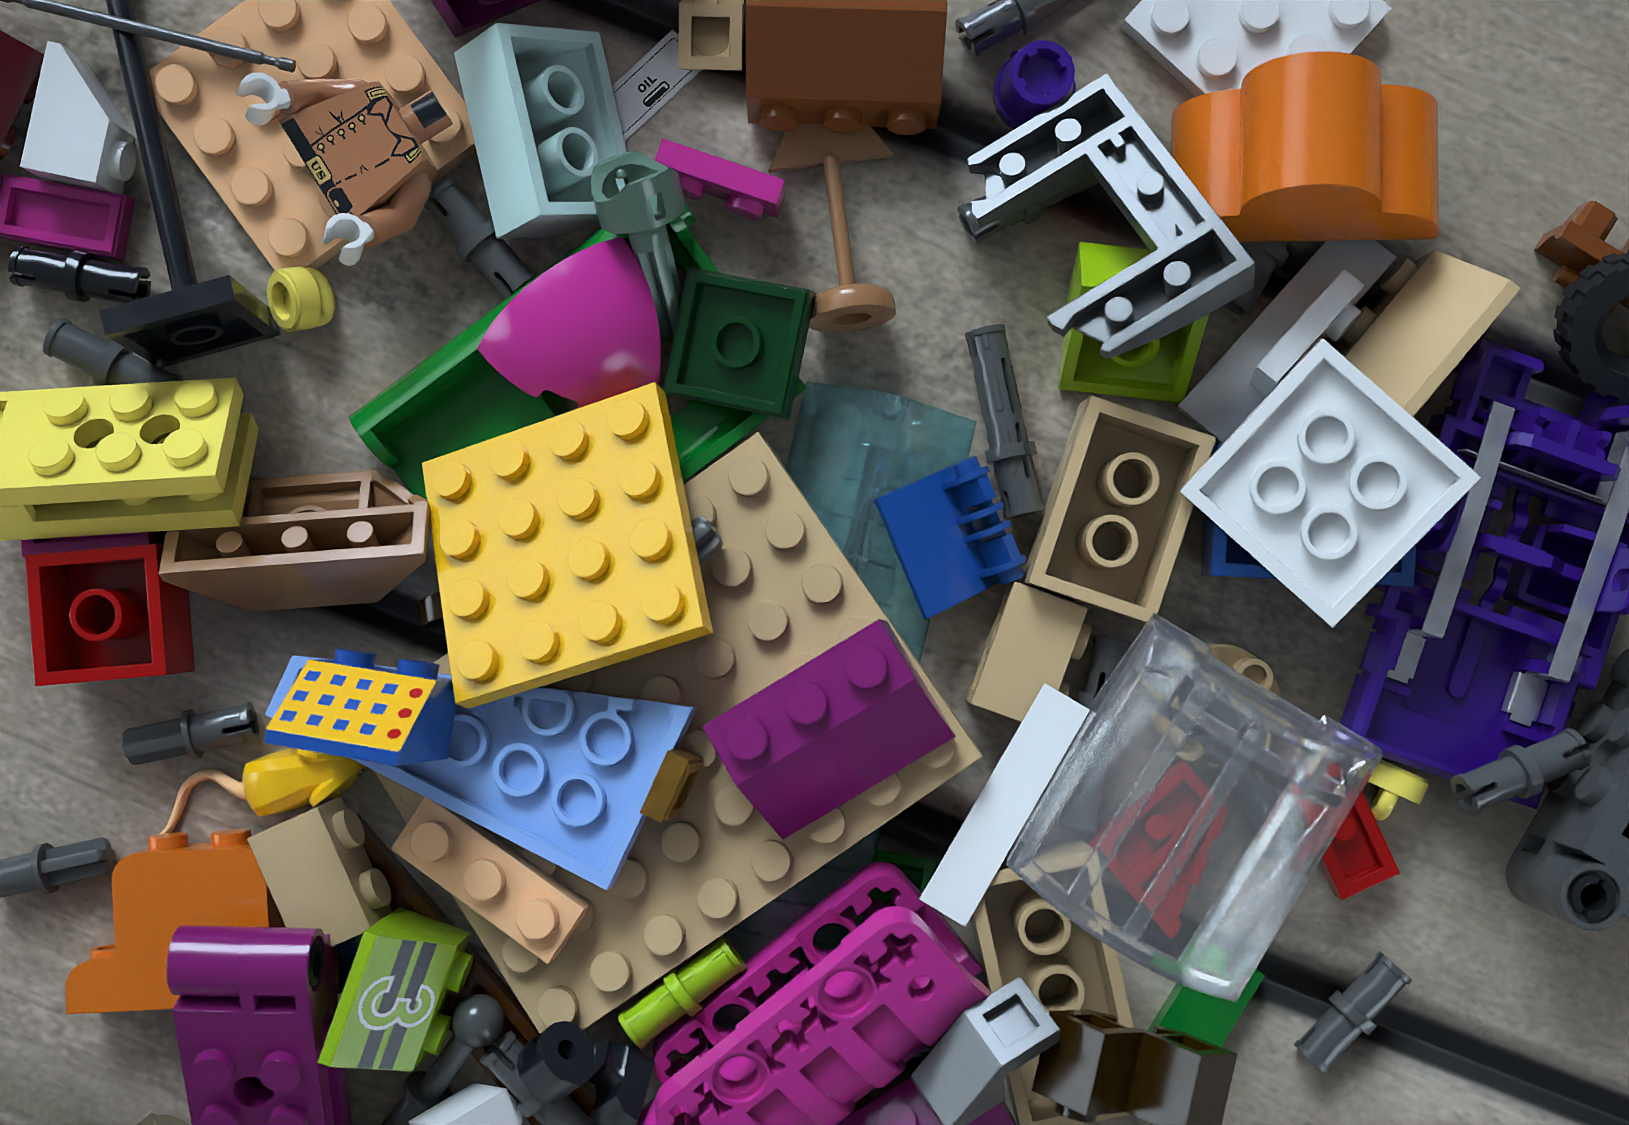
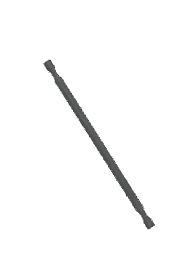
(158, 33)

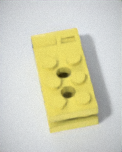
(124, 458)

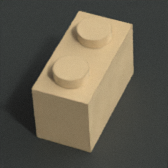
(1026, 648)
(322, 872)

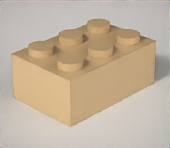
(1116, 510)

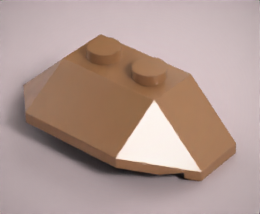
(305, 544)

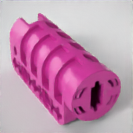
(830, 1028)

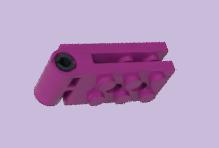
(255, 1025)

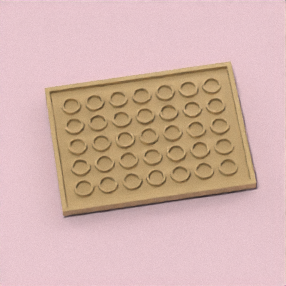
(773, 603)

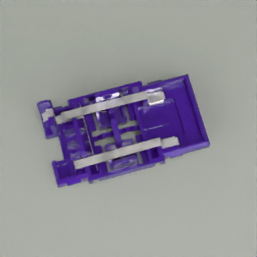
(1452, 678)

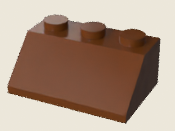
(845, 64)

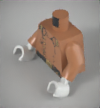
(358, 151)

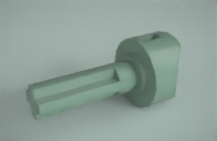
(642, 210)

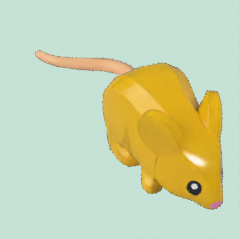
(279, 782)

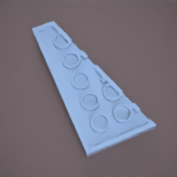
(547, 770)

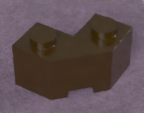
(1121, 1069)

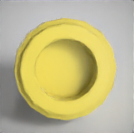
(300, 298)
(1394, 783)

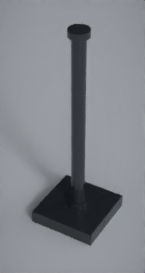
(192, 316)

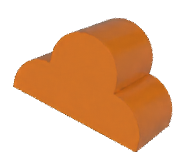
(1314, 152)

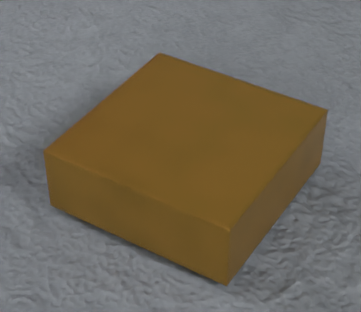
(672, 785)

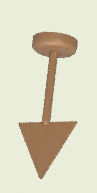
(850, 304)

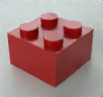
(106, 616)

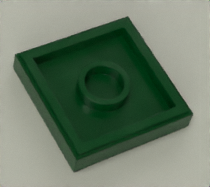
(739, 342)

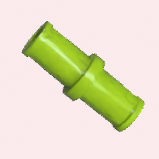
(681, 991)

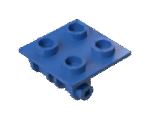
(950, 536)

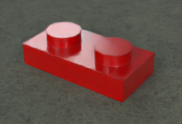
(1357, 854)

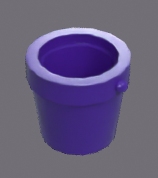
(1033, 82)

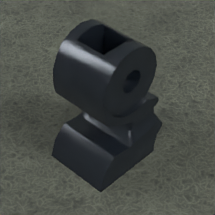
(565, 1059)

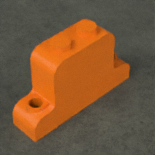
(156, 894)

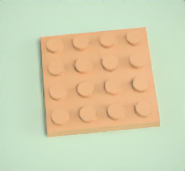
(257, 165)

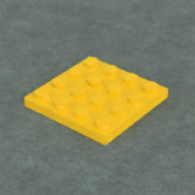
(564, 547)

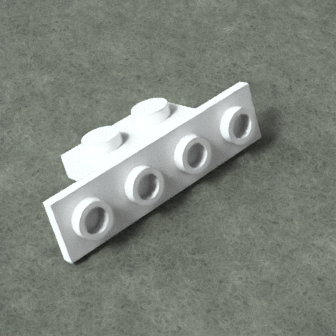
(1308, 309)

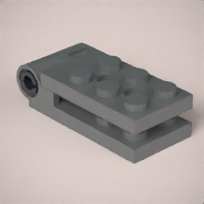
(1578, 842)

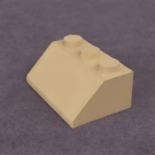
(1424, 325)

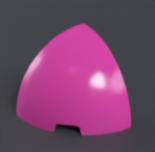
(580, 328)

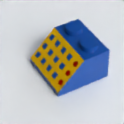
(367, 710)

